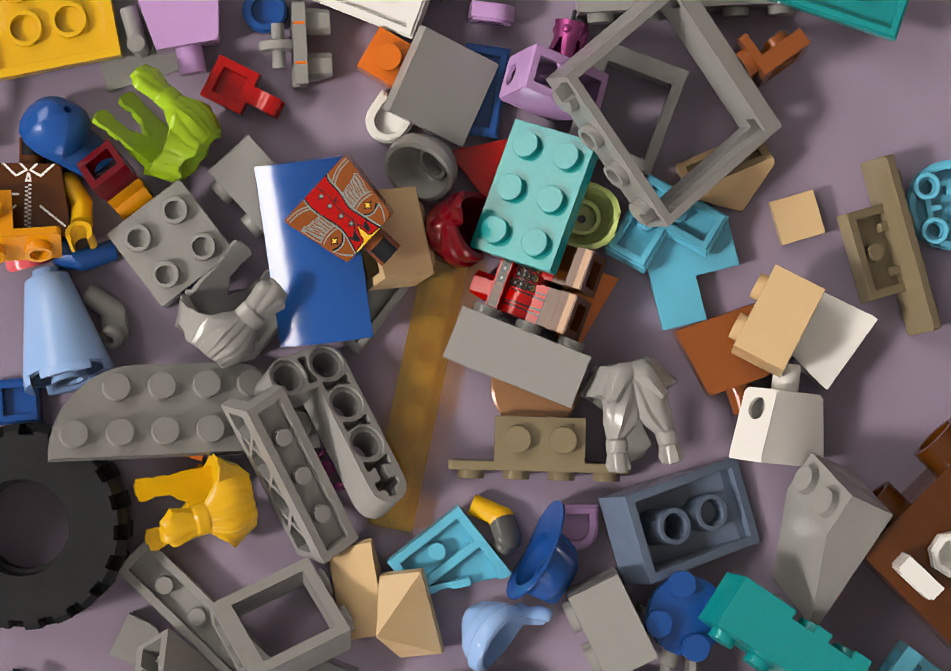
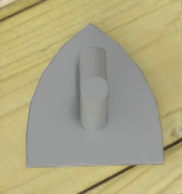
(136, 48)

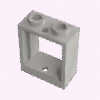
(654, 72)
(301, 657)

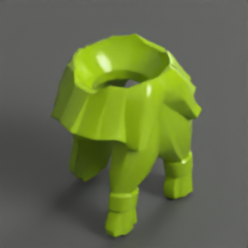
(164, 151)

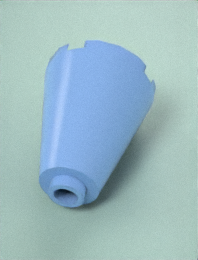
(58, 335)

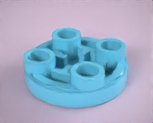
(930, 204)

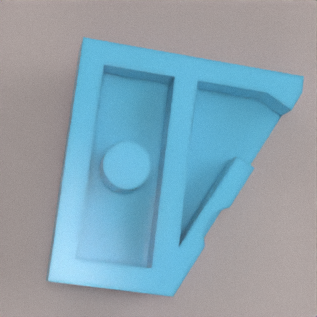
(451, 554)

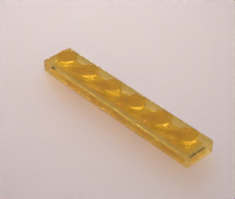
(421, 385)

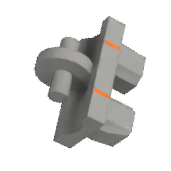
(303, 24)

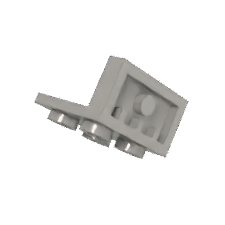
(169, 243)

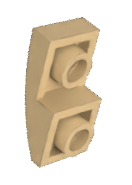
(355, 585)

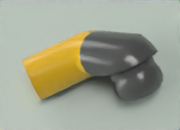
(502, 523)

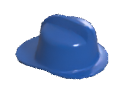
(548, 560)

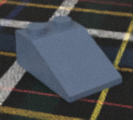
(679, 521)

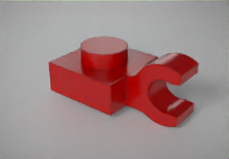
(236, 88)

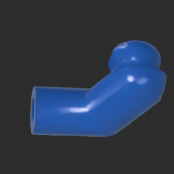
(86, 258)

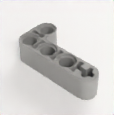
(370, 492)

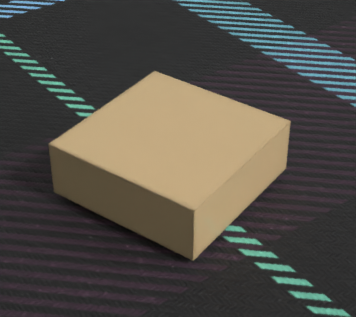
(796, 217)

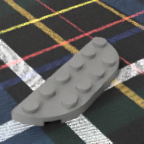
(157, 413)

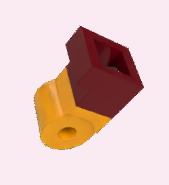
(118, 185)

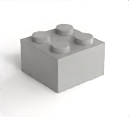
(609, 622)

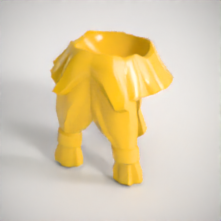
(215, 499)

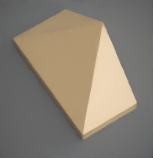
(740, 184)
(407, 614)

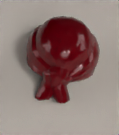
(452, 227)

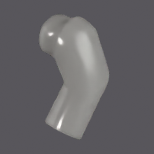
(112, 314)

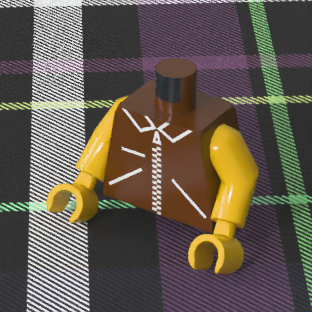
(48, 197)

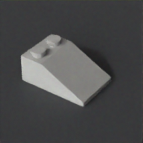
(824, 534)

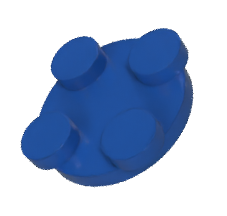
(674, 615)

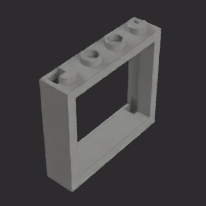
(722, 71)

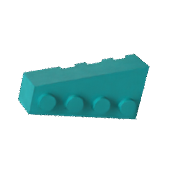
(765, 630)

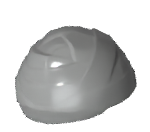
(422, 162)

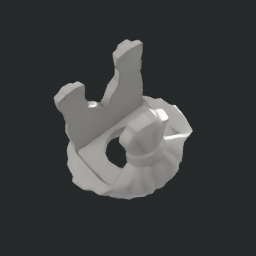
(223, 320)
(630, 397)

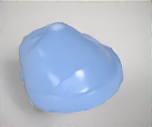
(492, 627)

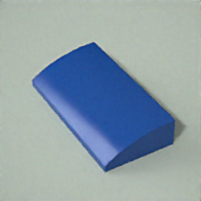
(324, 292)

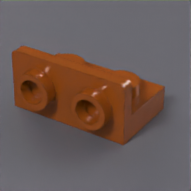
(775, 56)

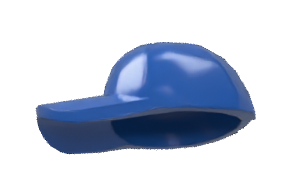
(60, 132)

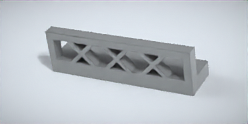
(291, 474)

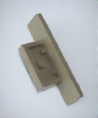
(886, 249)
(539, 446)

